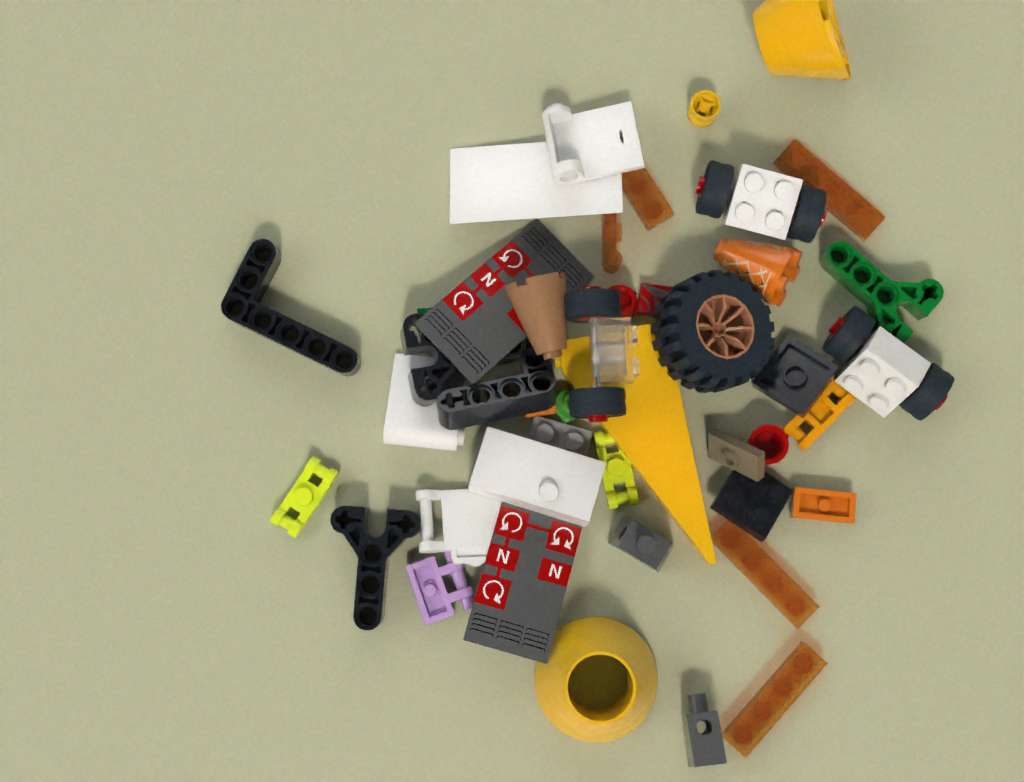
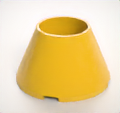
(801, 39)
(588, 638)

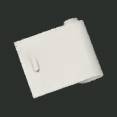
(590, 142)
(410, 423)

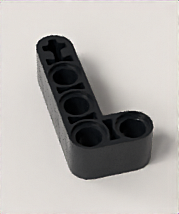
(500, 397)

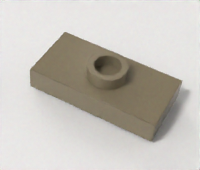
(736, 454)

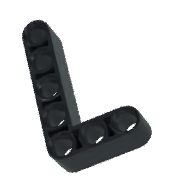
(280, 323)

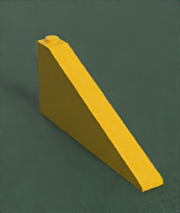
(652, 435)

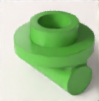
(562, 406)

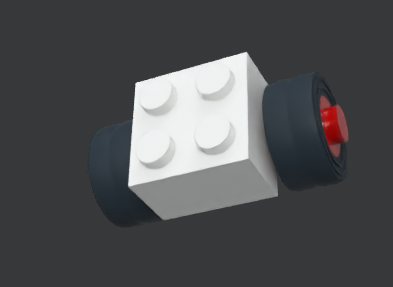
(761, 201)
(884, 369)

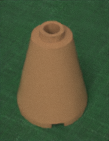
(542, 311)

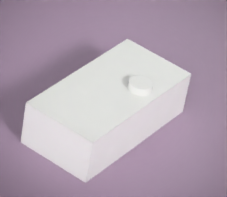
(537, 476)

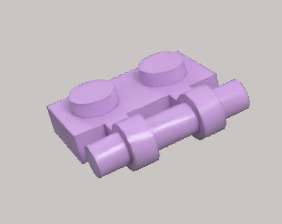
(431, 590)

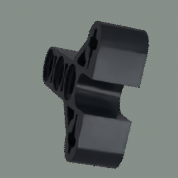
(442, 370)
(360, 539)

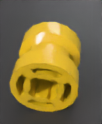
(705, 103)

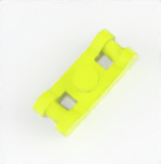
(616, 471)
(304, 497)

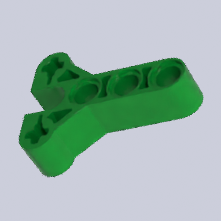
(899, 293)

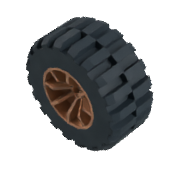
(713, 331)

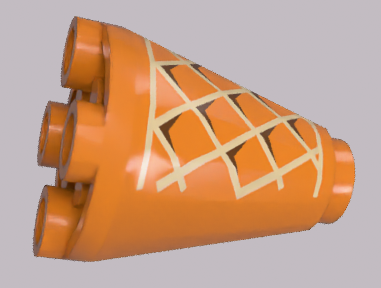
(762, 264)

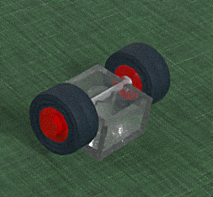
(610, 353)

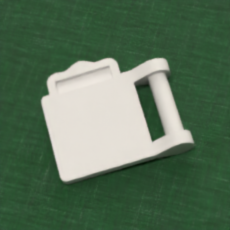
(466, 524)

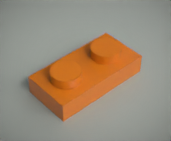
(823, 505)

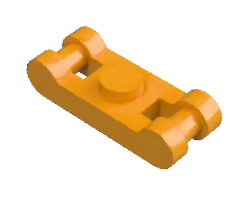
(820, 415)

